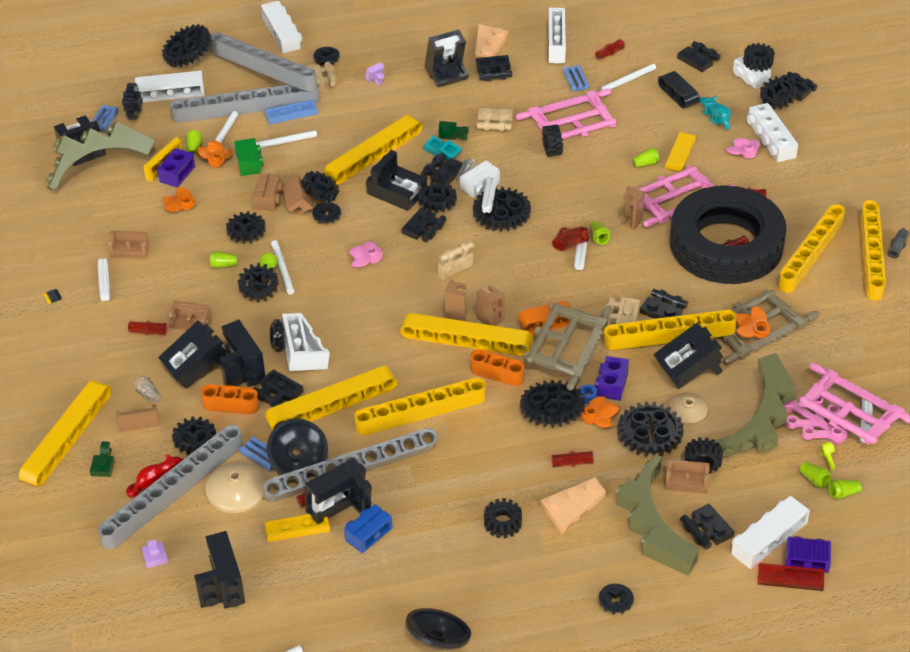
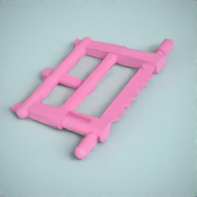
(592, 97)
(652, 204)
(830, 377)

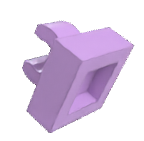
(375, 73)
(154, 554)

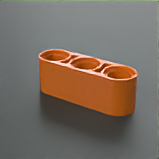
(534, 317)
(497, 367)
(229, 399)

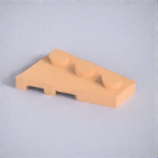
(489, 41)
(571, 503)

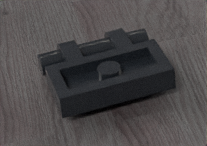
(695, 57)
(493, 64)
(803, 85)
(447, 169)
(420, 223)
(658, 309)
(280, 385)
(712, 524)

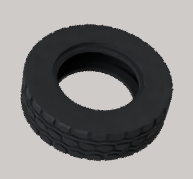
(723, 262)

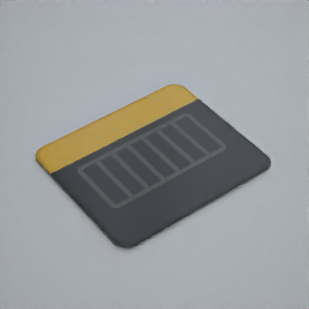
(52, 296)

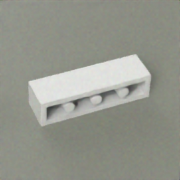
(281, 27)
(557, 36)
(171, 86)
(770, 532)

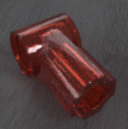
(570, 237)

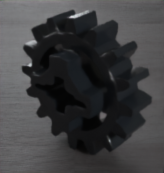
(778, 92)
(132, 101)
(320, 186)
(437, 197)
(245, 227)
(258, 281)
(192, 434)

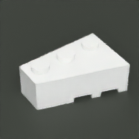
(301, 346)

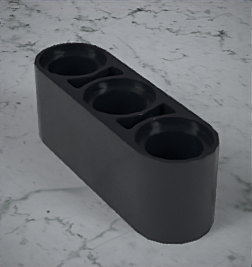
(678, 89)

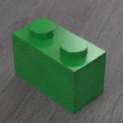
(248, 157)

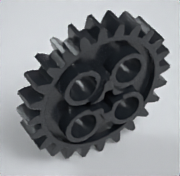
(186, 45)
(507, 210)
(552, 403)
(665, 427)

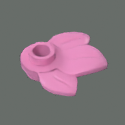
(745, 147)
(365, 254)

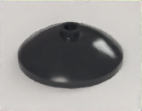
(298, 435)
(438, 629)

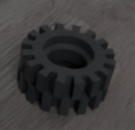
(758, 57)
(552, 140)
(704, 447)
(503, 527)

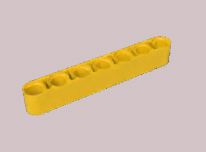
(373, 149)
(811, 248)
(872, 250)
(666, 329)
(466, 334)
(334, 397)
(420, 406)
(65, 433)

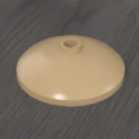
(235, 487)

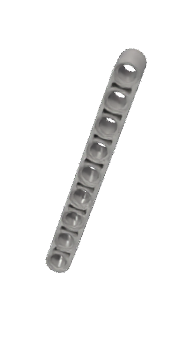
(263, 62)
(241, 102)
(376, 451)
(170, 487)

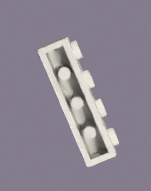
(772, 132)

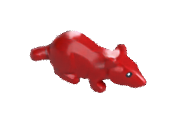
(151, 474)

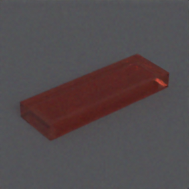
(790, 577)

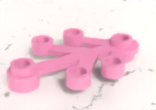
(835, 435)

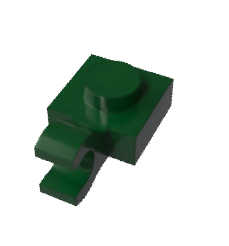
(450, 131)
(103, 464)

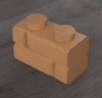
(267, 192)

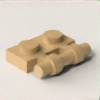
(327, 71)
(495, 119)
(455, 260)
(627, 310)

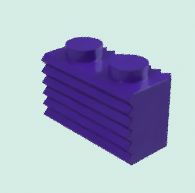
(808, 553)

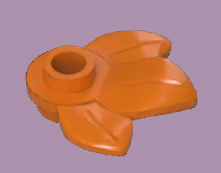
(214, 153)
(182, 200)
(751, 323)
(600, 412)

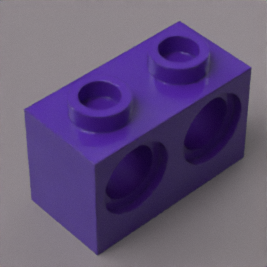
(176, 167)
(612, 378)

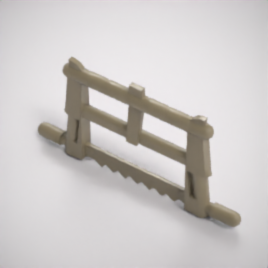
(780, 307)
(554, 362)

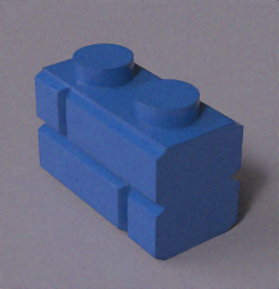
(368, 528)

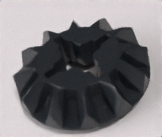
(331, 55)
(320, 210)
(276, 334)
(615, 591)

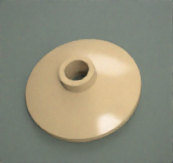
(689, 407)

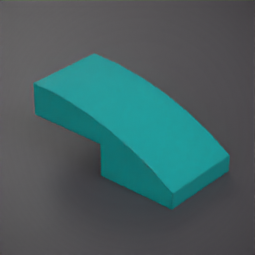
(436, 146)

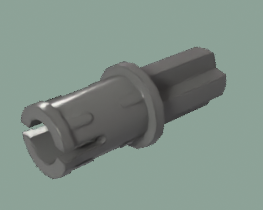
(898, 243)

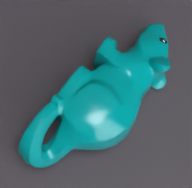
(719, 113)

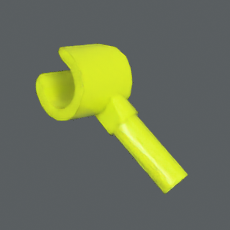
(826, 451)

